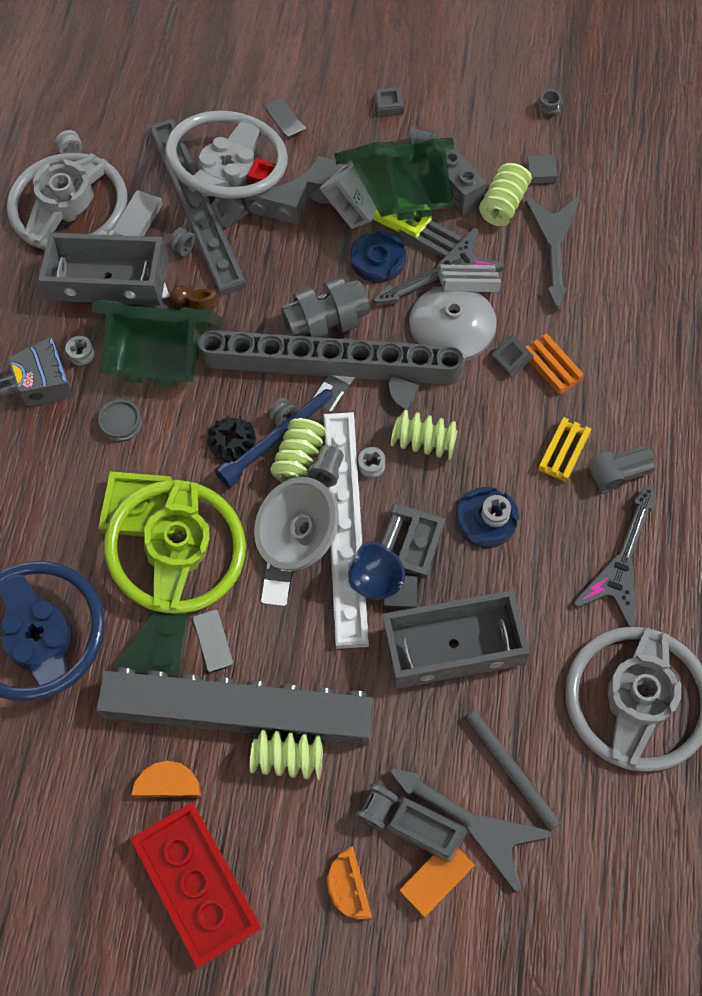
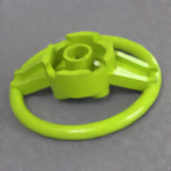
(171, 559)

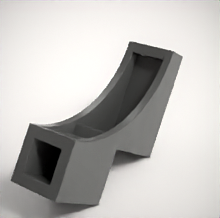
(289, 200)

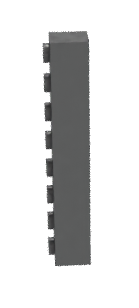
(235, 706)

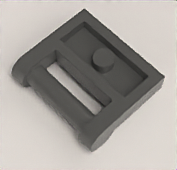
(420, 540)

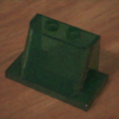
(403, 176)
(152, 341)

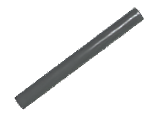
(513, 771)

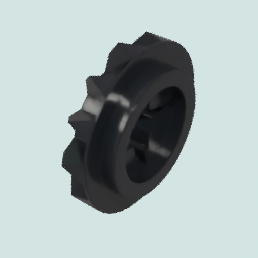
(237, 447)

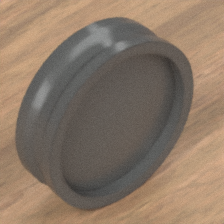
(120, 420)

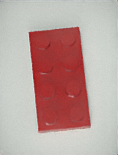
(196, 885)

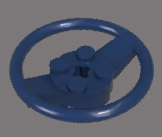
(31, 615)

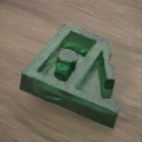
(157, 645)

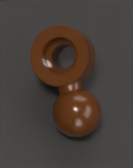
(200, 299)

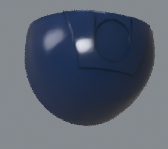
(375, 571)

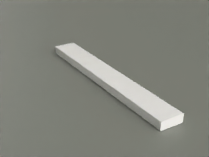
(349, 606)

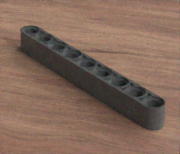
(344, 351)

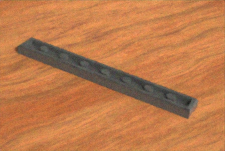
(201, 217)

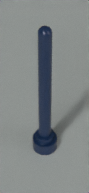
(230, 472)

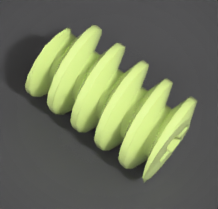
(505, 194)
(424, 434)
(297, 449)
(286, 754)

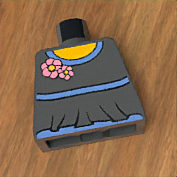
(37, 375)

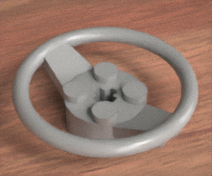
(227, 160)
(62, 192)
(634, 712)

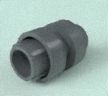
(337, 306)

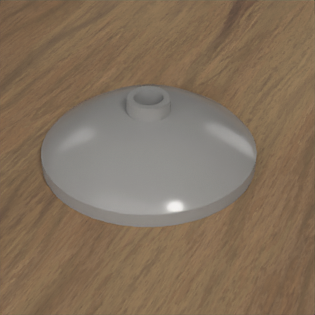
(468, 330)
(286, 516)

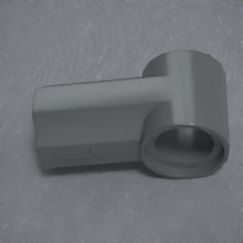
(613, 470)

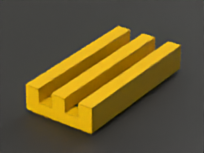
(574, 429)

